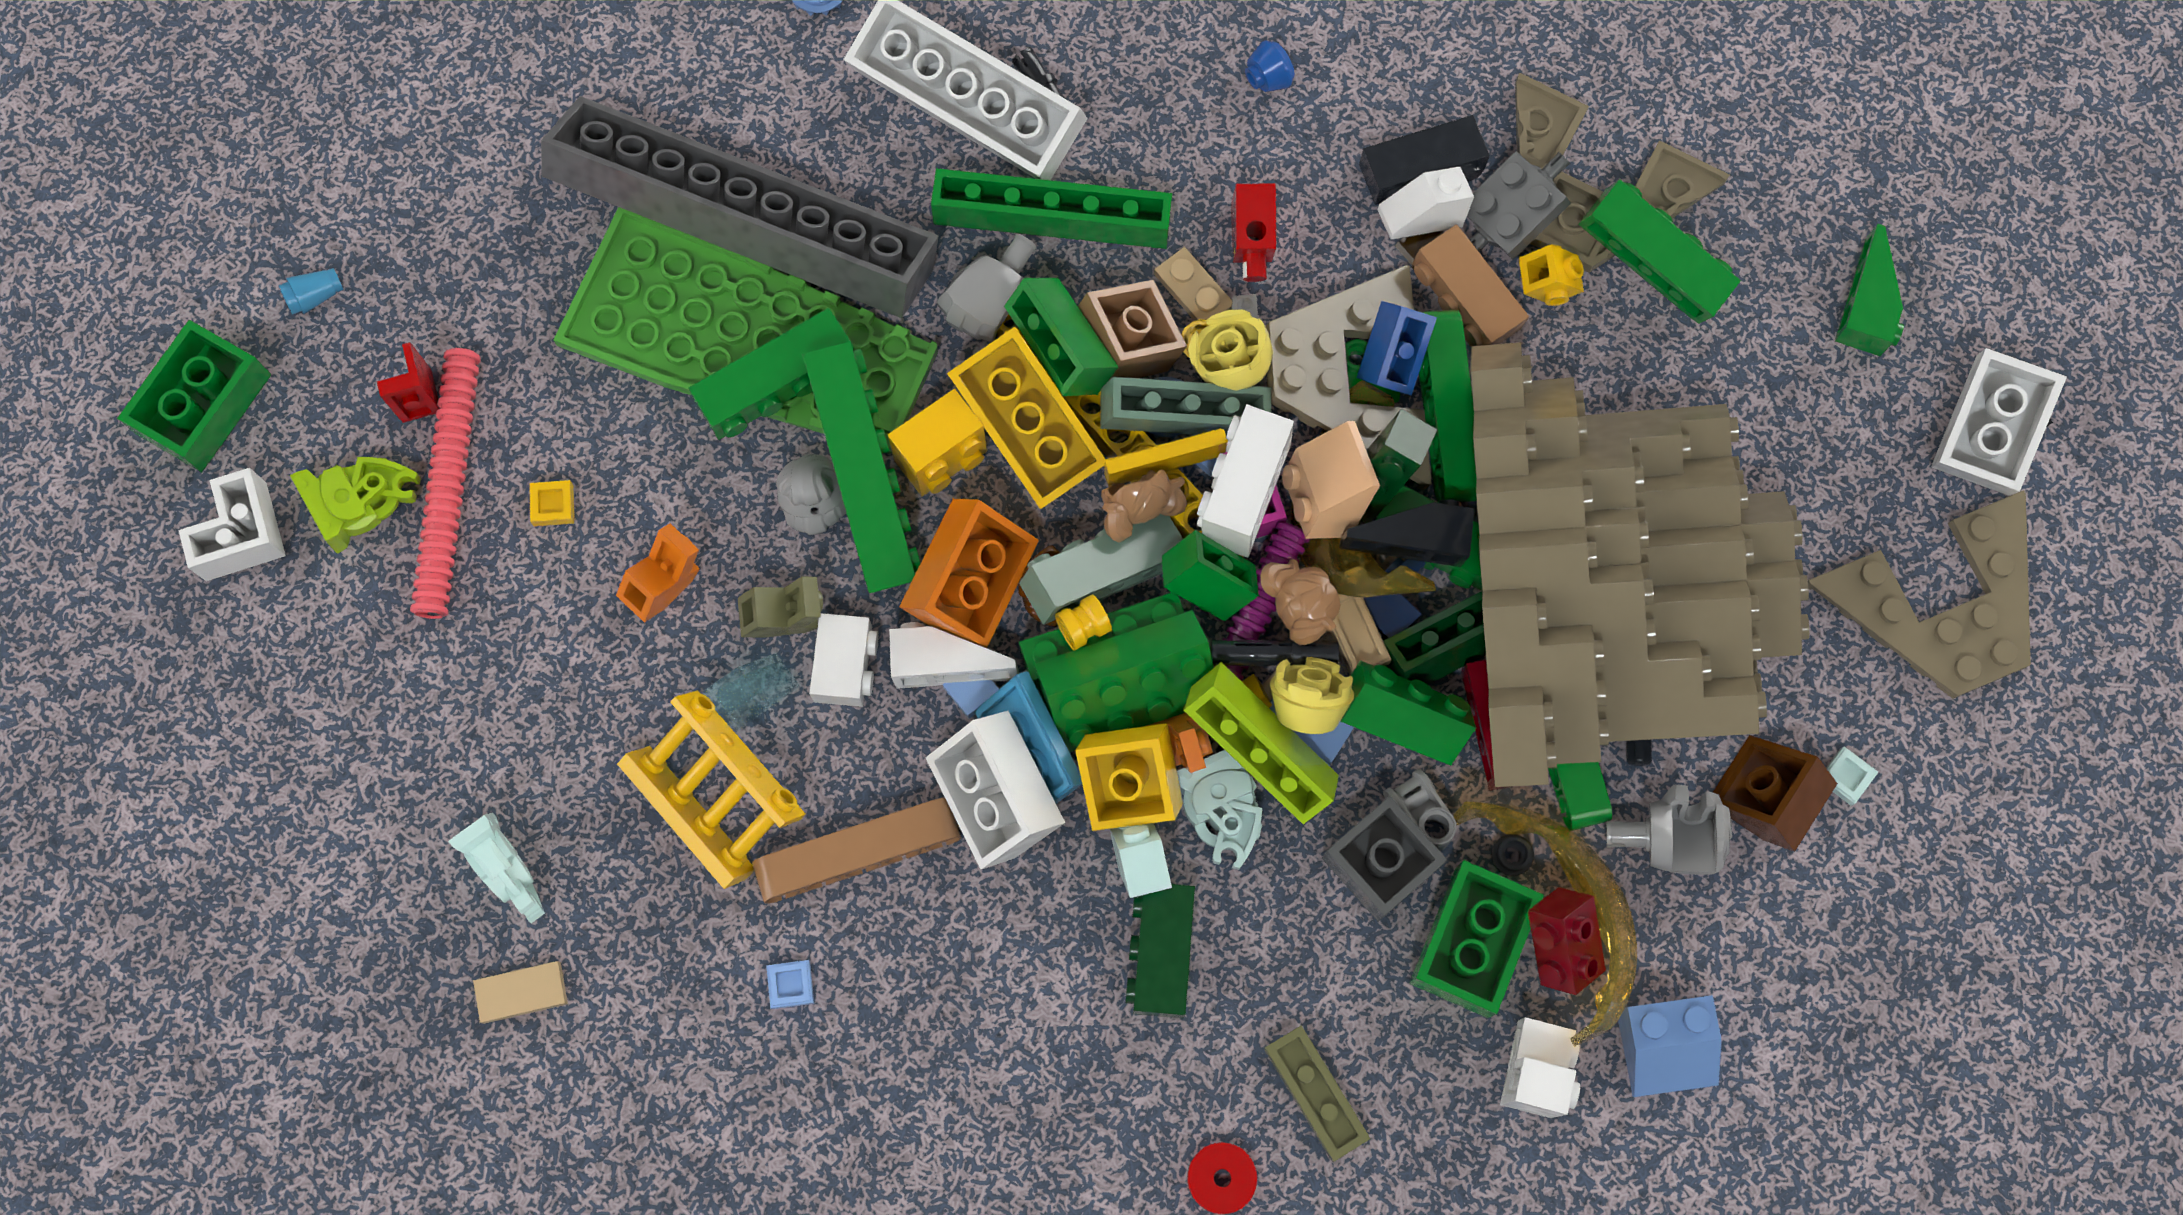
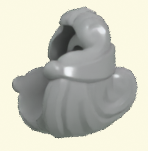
(806, 485)

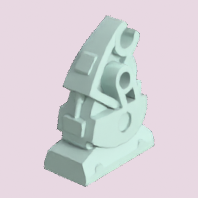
(1225, 800)
(499, 865)

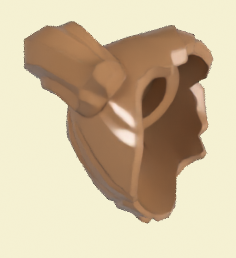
(1141, 502)
(1302, 599)

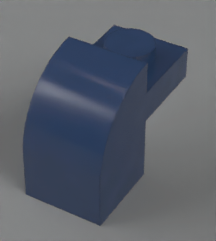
(1394, 612)

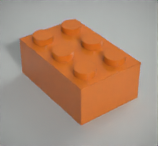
(969, 571)

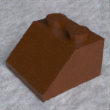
(1775, 791)

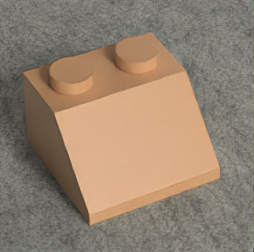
(1330, 482)

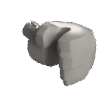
(981, 290)
(1679, 835)

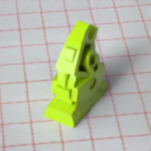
(354, 497)

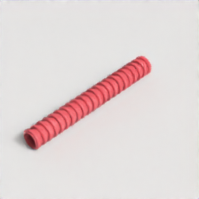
(445, 483)

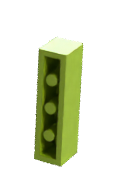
(1261, 743)

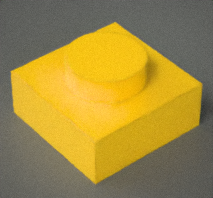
(552, 503)

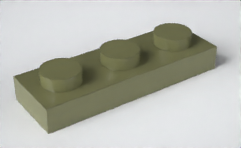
(1317, 1093)

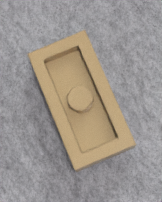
(1192, 286)

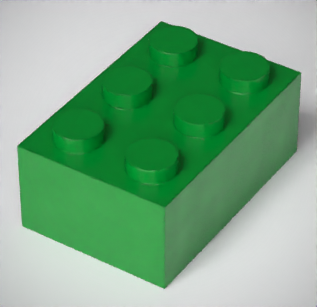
(194, 395)
(1475, 939)

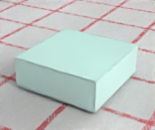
(1851, 775)

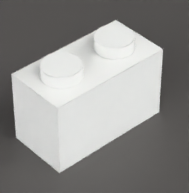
(842, 660)

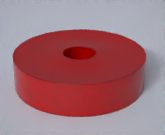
(1242, 1178)

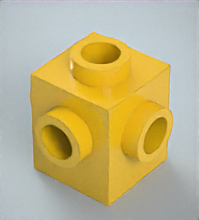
(1551, 275)

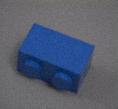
(1396, 347)

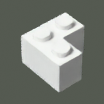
(242, 534)
(1539, 1070)

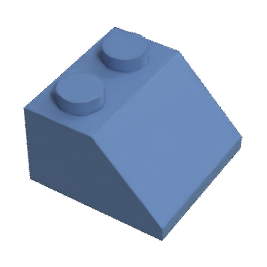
(1671, 1045)

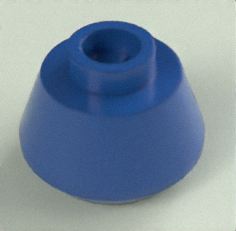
(1269, 67)

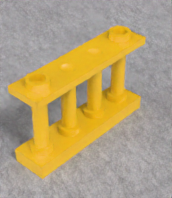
(685, 815)

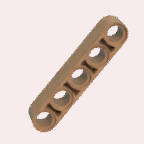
(856, 848)

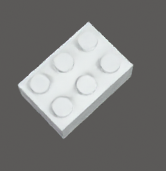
(1998, 422)
(1245, 479)
(994, 789)

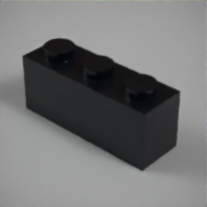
(1401, 160)

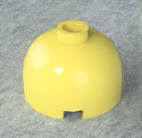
(1231, 350)

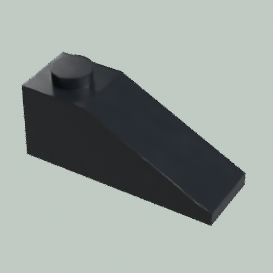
(1427, 534)

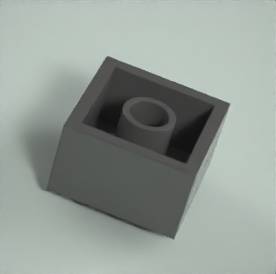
(1384, 858)

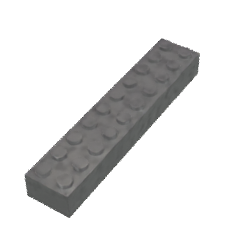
(739, 206)

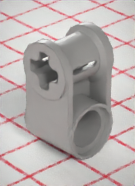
(1424, 806)

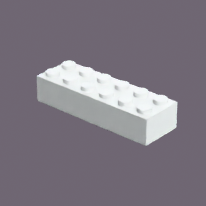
(966, 88)

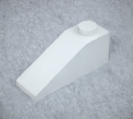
(933, 657)

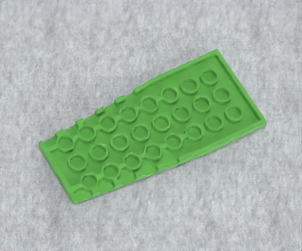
(689, 308)

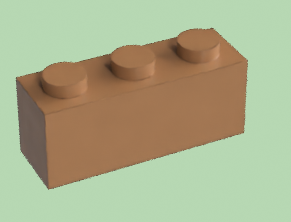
(1471, 286)

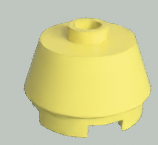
(1311, 695)

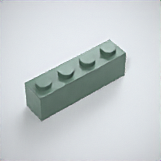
(1175, 405)
(1097, 567)

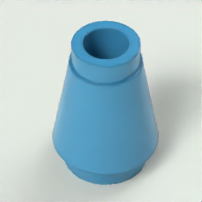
(309, 290)

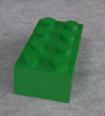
(1125, 678)

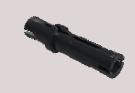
(1271, 652)

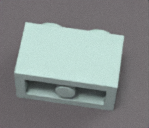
(1140, 859)

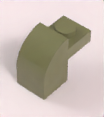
(780, 610)

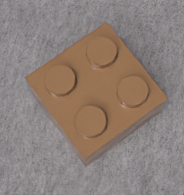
(1134, 328)

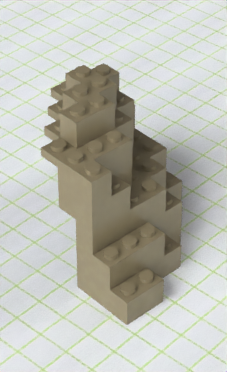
(1620, 572)

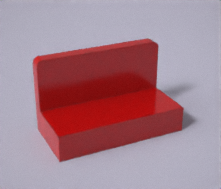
(412, 393)

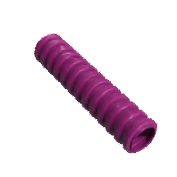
(1251, 619)

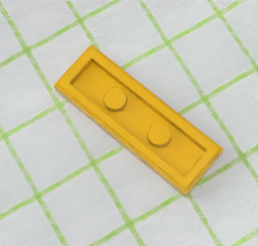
(1165, 456)

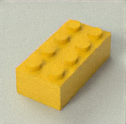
(1027, 417)

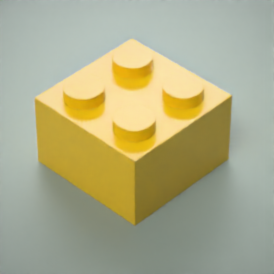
(938, 443)
(1129, 777)

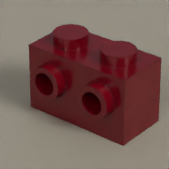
(1567, 940)

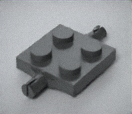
(1517, 204)

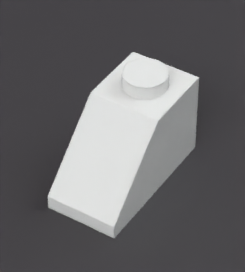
(1427, 204)

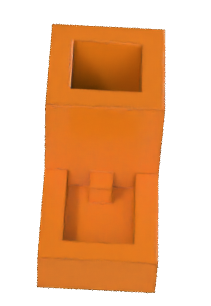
(661, 576)
(1188, 742)

